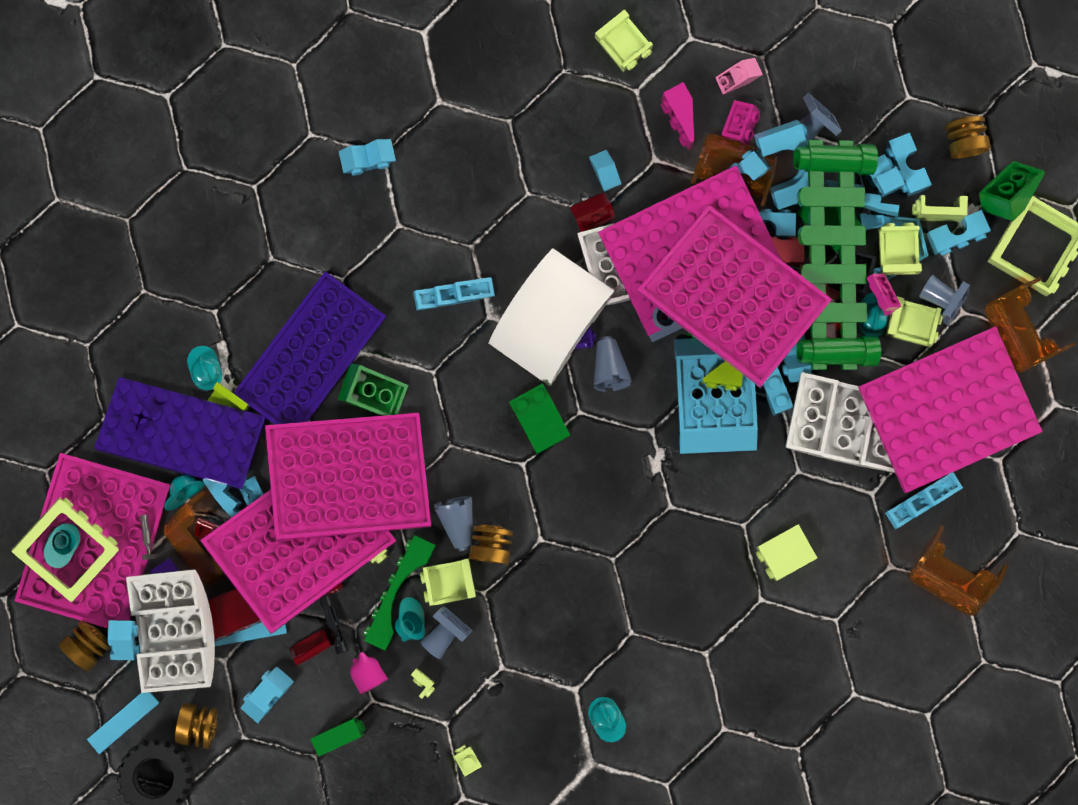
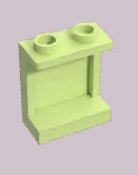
(623, 41)
(948, 214)
(899, 249)
(914, 323)
(786, 553)
(448, 582)

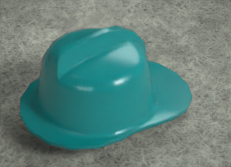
(876, 319)
(204, 367)
(181, 490)
(61, 545)
(410, 620)
(607, 719)

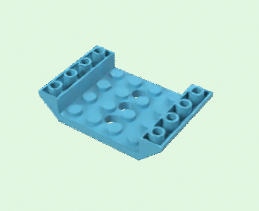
(711, 422)

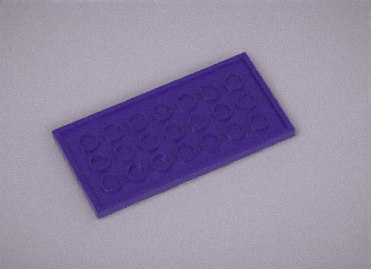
(310, 353)

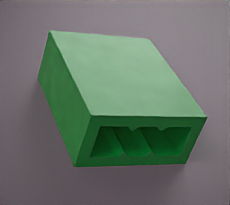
(338, 736)

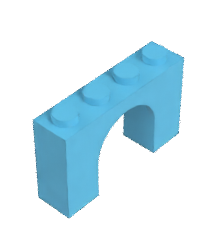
(782, 138)

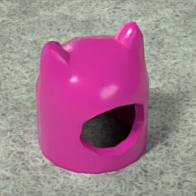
(366, 673)

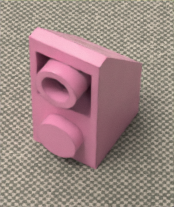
(739, 75)

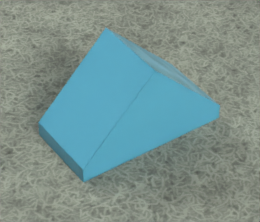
(605, 170)

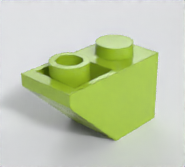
(725, 376)

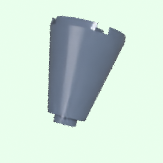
(610, 366)
(457, 521)

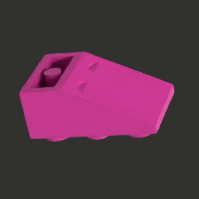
(679, 106)

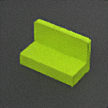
(225, 397)

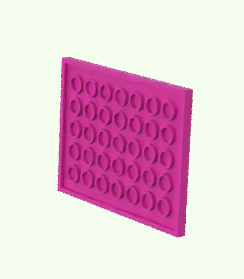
(648, 236)
(734, 296)
(949, 409)
(347, 476)
(115, 504)
(285, 575)

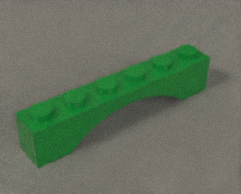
(382, 631)

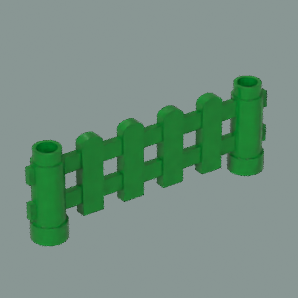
(845, 160)

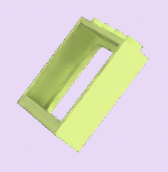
(1060, 270)
(80, 518)

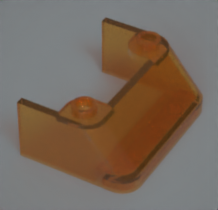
(720, 153)
(1018, 331)
(187, 546)
(952, 582)

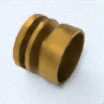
(966, 132)
(491, 544)
(84, 646)
(192, 725)

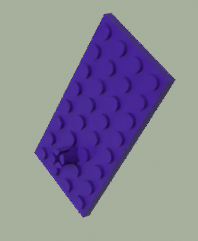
(180, 433)

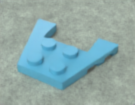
(877, 221)

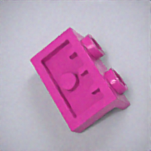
(741, 122)
(884, 293)

